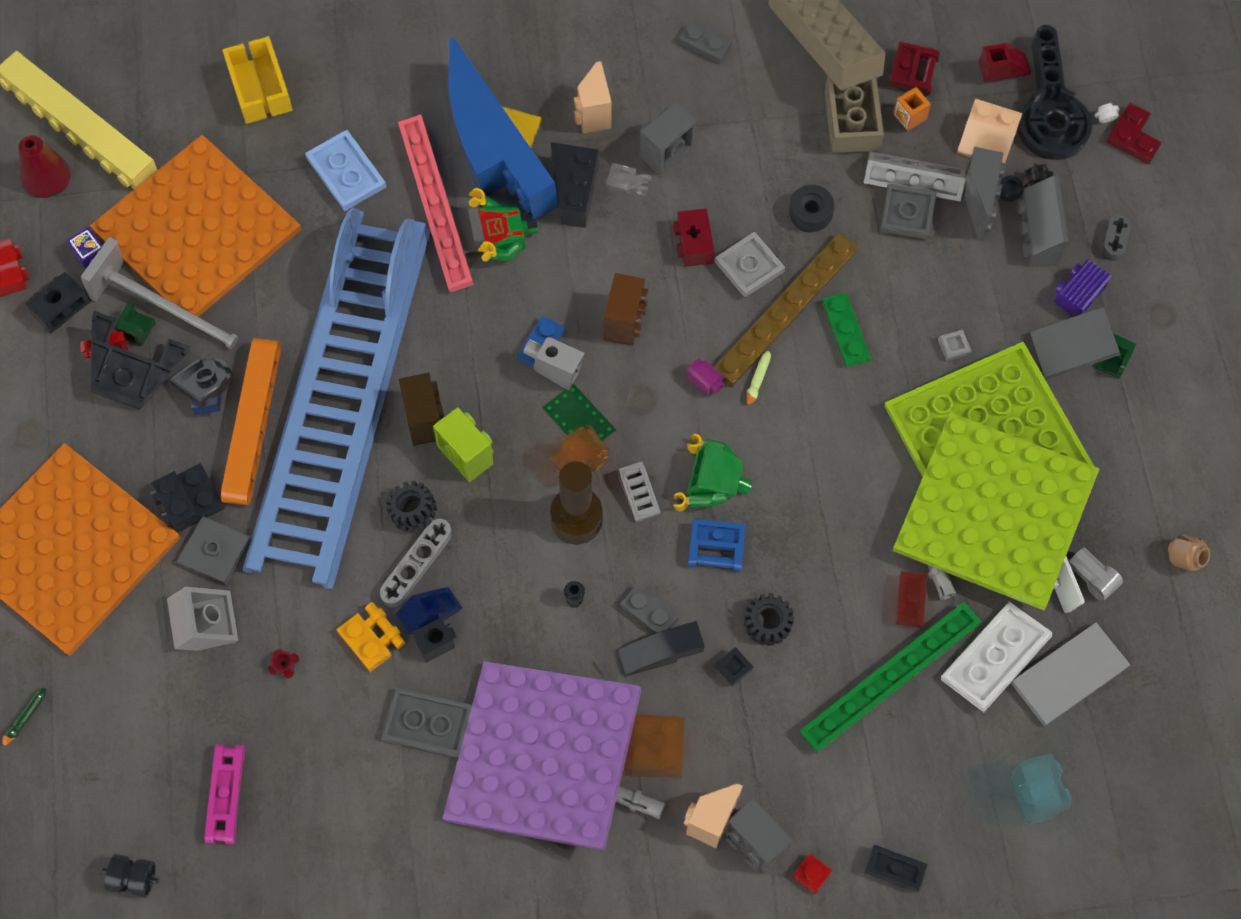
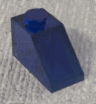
(427, 607)

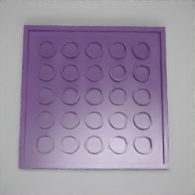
(543, 755)

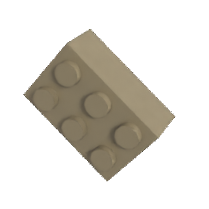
(854, 117)

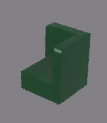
(134, 325)
(1116, 365)

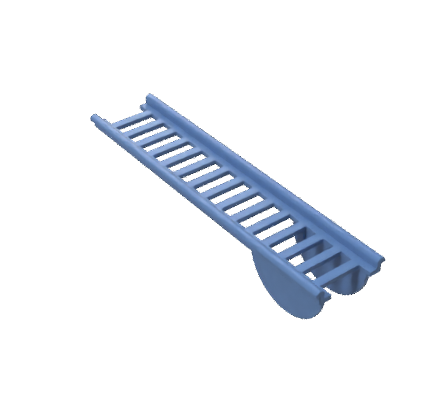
(397, 297)

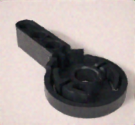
(1051, 103)

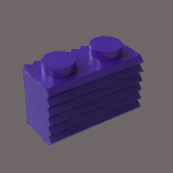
(1082, 289)

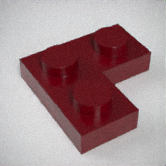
(1128, 135)

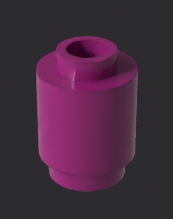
(705, 377)

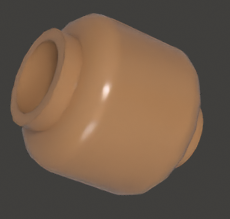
(1189, 552)

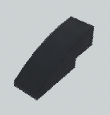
(662, 649)

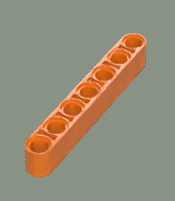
(251, 422)

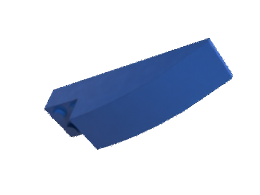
(492, 142)

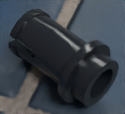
(574, 593)

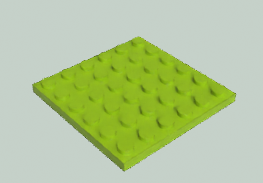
(997, 392)
(996, 511)

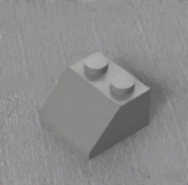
(201, 618)

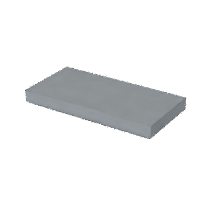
(1070, 674)

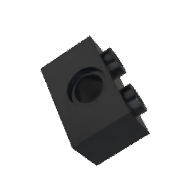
(52, 314)

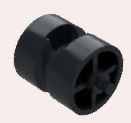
(125, 875)

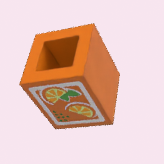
(911, 109)

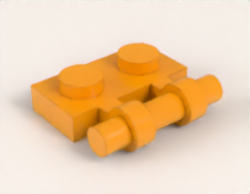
(363, 640)

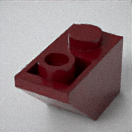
(1002, 62)

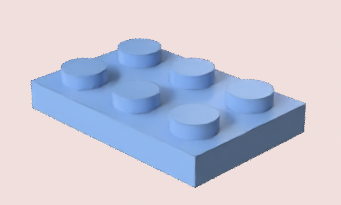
(345, 170)

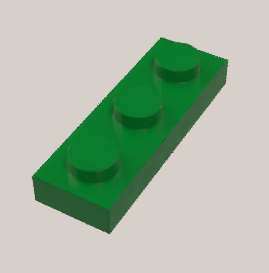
(846, 330)

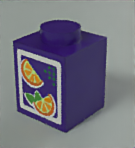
(84, 246)

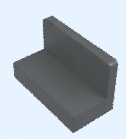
(469, 228)

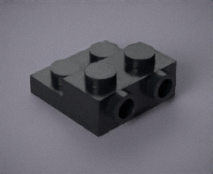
(186, 497)

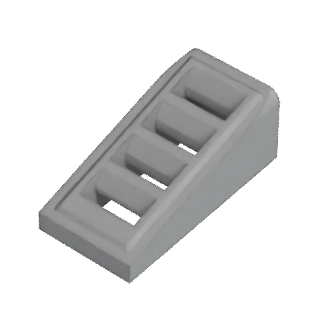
(632, 471)

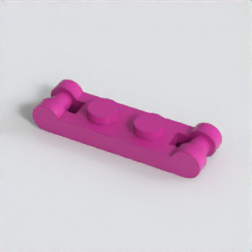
(224, 794)

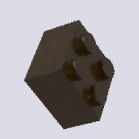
(421, 406)

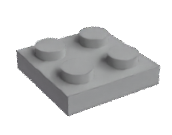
(749, 264)

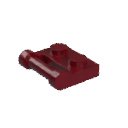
(906, 66)

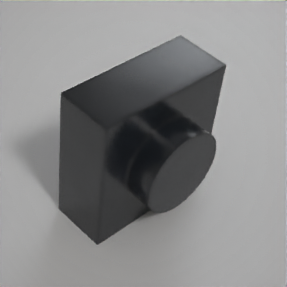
(734, 666)

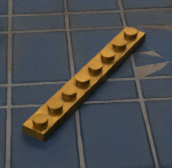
(786, 309)

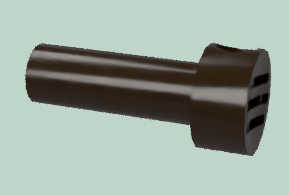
(576, 510)

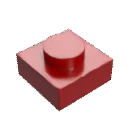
(812, 873)

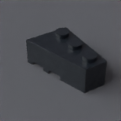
(575, 179)

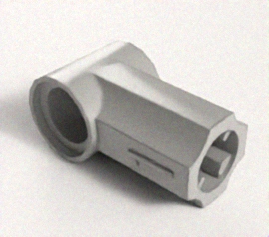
(1100, 579)

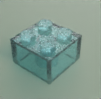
(1040, 789)

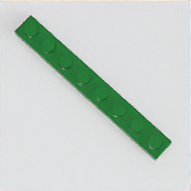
(889, 678)

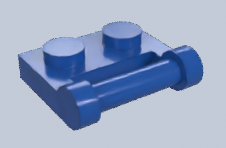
(717, 536)

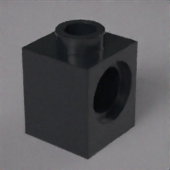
(433, 650)

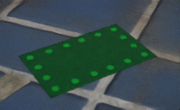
(574, 410)

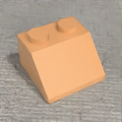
(593, 102)
(989, 128)
(711, 814)

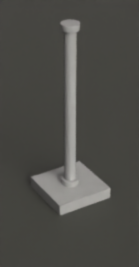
(105, 269)

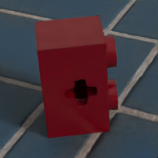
(700, 248)

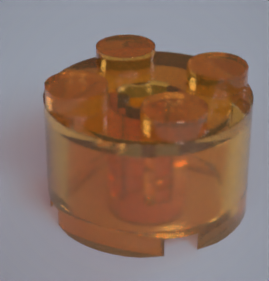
(583, 447)

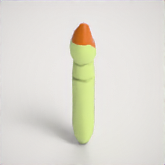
(752, 392)

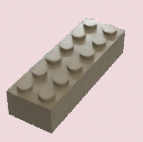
(832, 39)

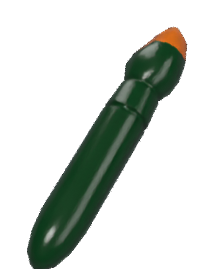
(13, 731)

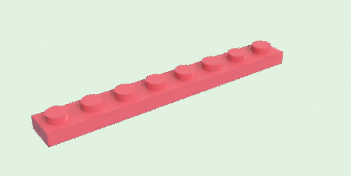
(436, 204)

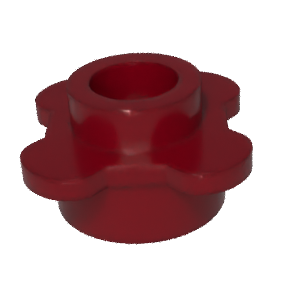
(283, 656)

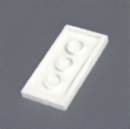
(996, 656)

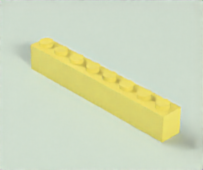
(76, 121)

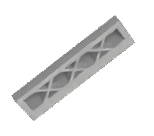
(911, 173)

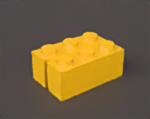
(257, 81)

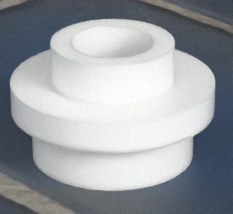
(1107, 113)

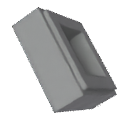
(954, 345)

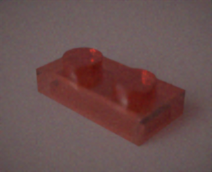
(911, 599)

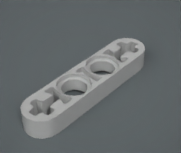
(418, 564)

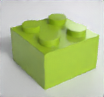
(464, 444)

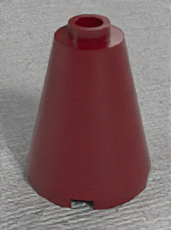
(41, 168)

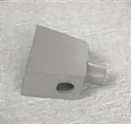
(555, 361)

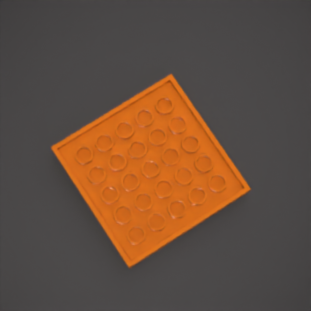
(196, 227)
(74, 548)

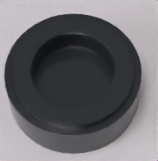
(1011, 188)

